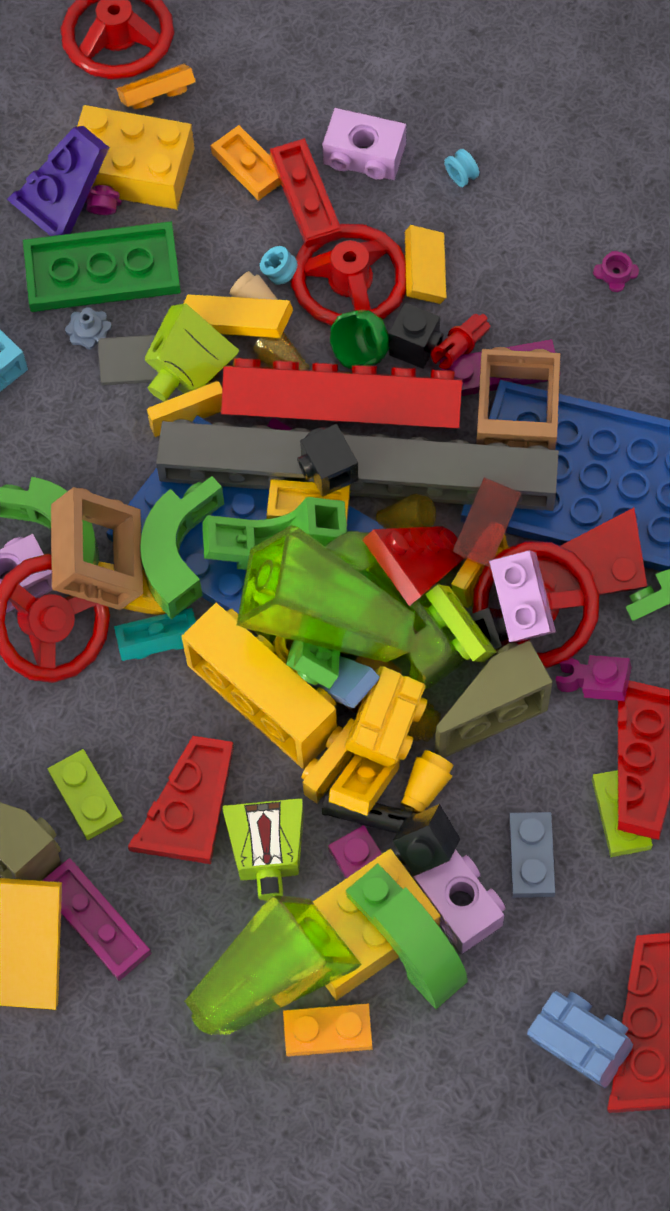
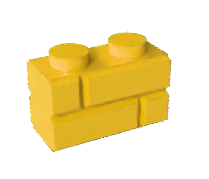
(386, 718)

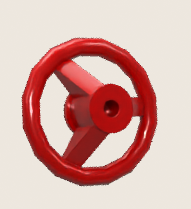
(116, 30)
(350, 271)
(586, 597)
(46, 622)

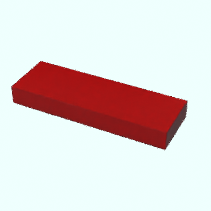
(305, 193)

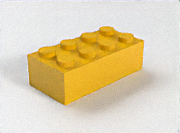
(260, 684)

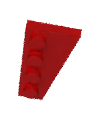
(643, 759)

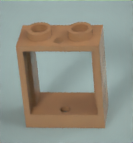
(505, 363)
(89, 581)

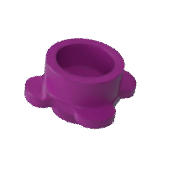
(102, 200)
(618, 261)

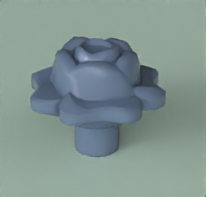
(87, 327)

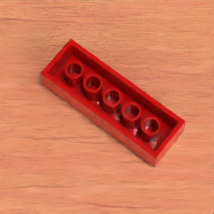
(341, 396)

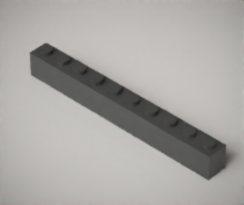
(385, 464)

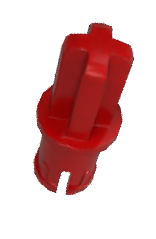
(460, 340)

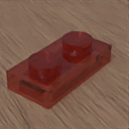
(486, 522)

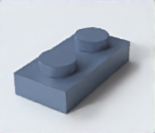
(531, 855)

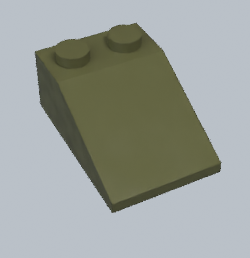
(501, 696)
(26, 845)

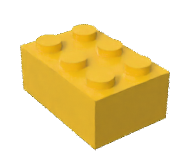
(145, 155)
(357, 931)

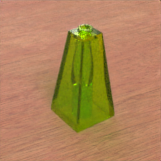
(317, 598)
(270, 964)

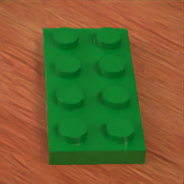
(101, 266)

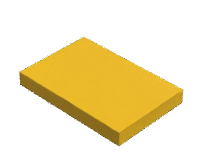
(29, 943)

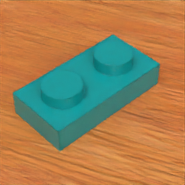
(153, 634)

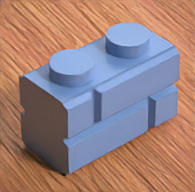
(581, 1038)

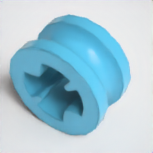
(461, 167)
(278, 265)

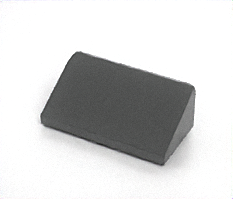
(124, 360)

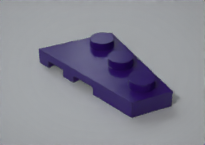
(61, 185)

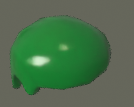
(359, 338)

